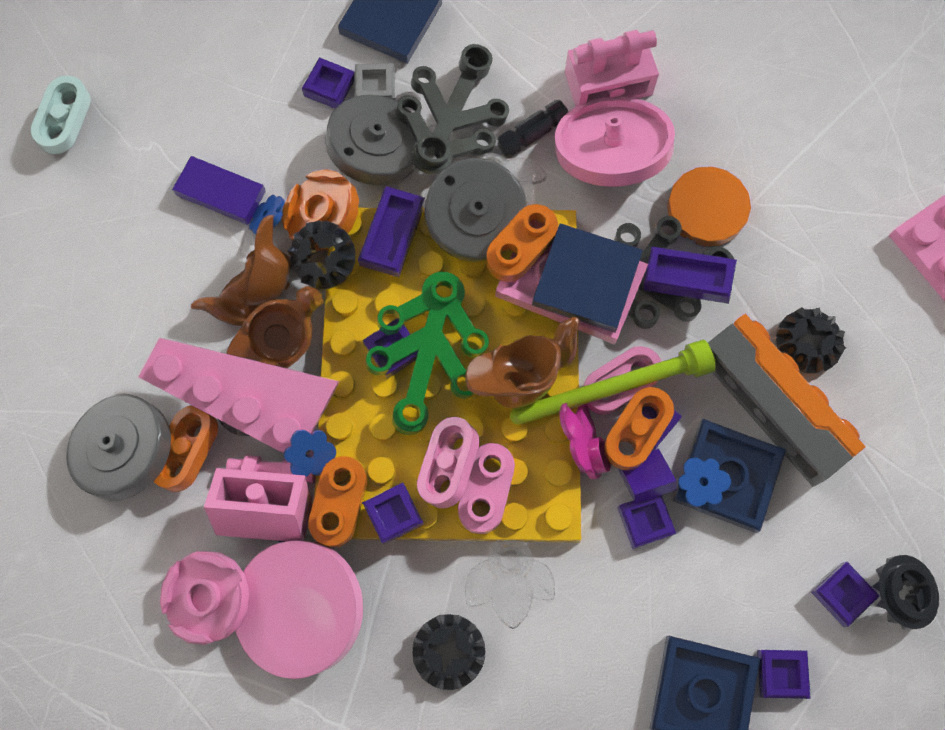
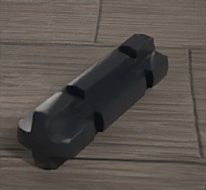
(532, 128)

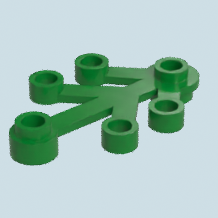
(430, 343)

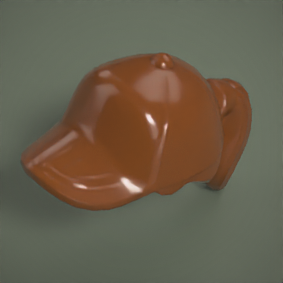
(260, 281)
(278, 330)
(525, 368)

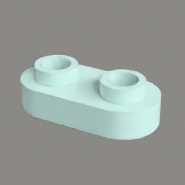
(57, 117)

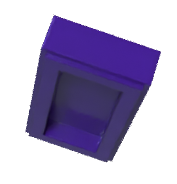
(219, 190)
(391, 231)
(690, 275)

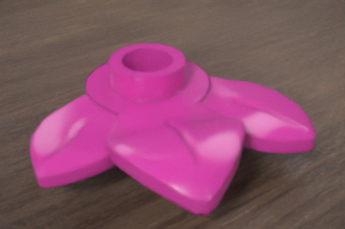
(584, 445)

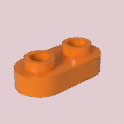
(524, 241)
(637, 429)
(186, 448)
(339, 501)

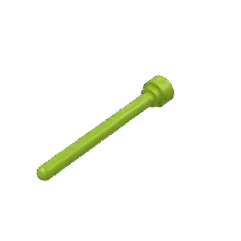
(694, 360)

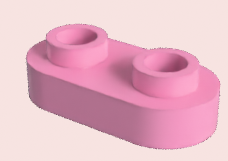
(622, 364)
(445, 463)
(487, 487)

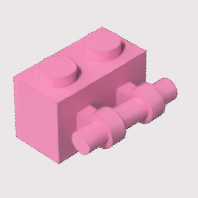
(613, 67)
(259, 500)

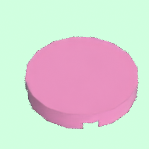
(204, 597)

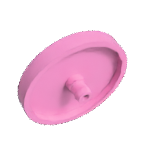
(614, 141)
(300, 609)

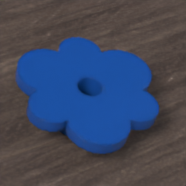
(271, 207)
(313, 463)
(715, 479)

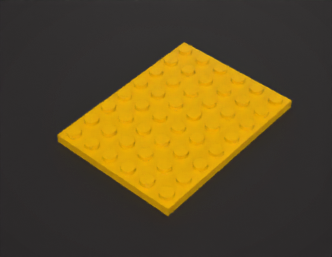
(358, 418)

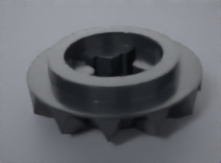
(338, 263)
(808, 359)
(920, 604)
(460, 671)

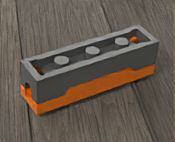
(782, 401)

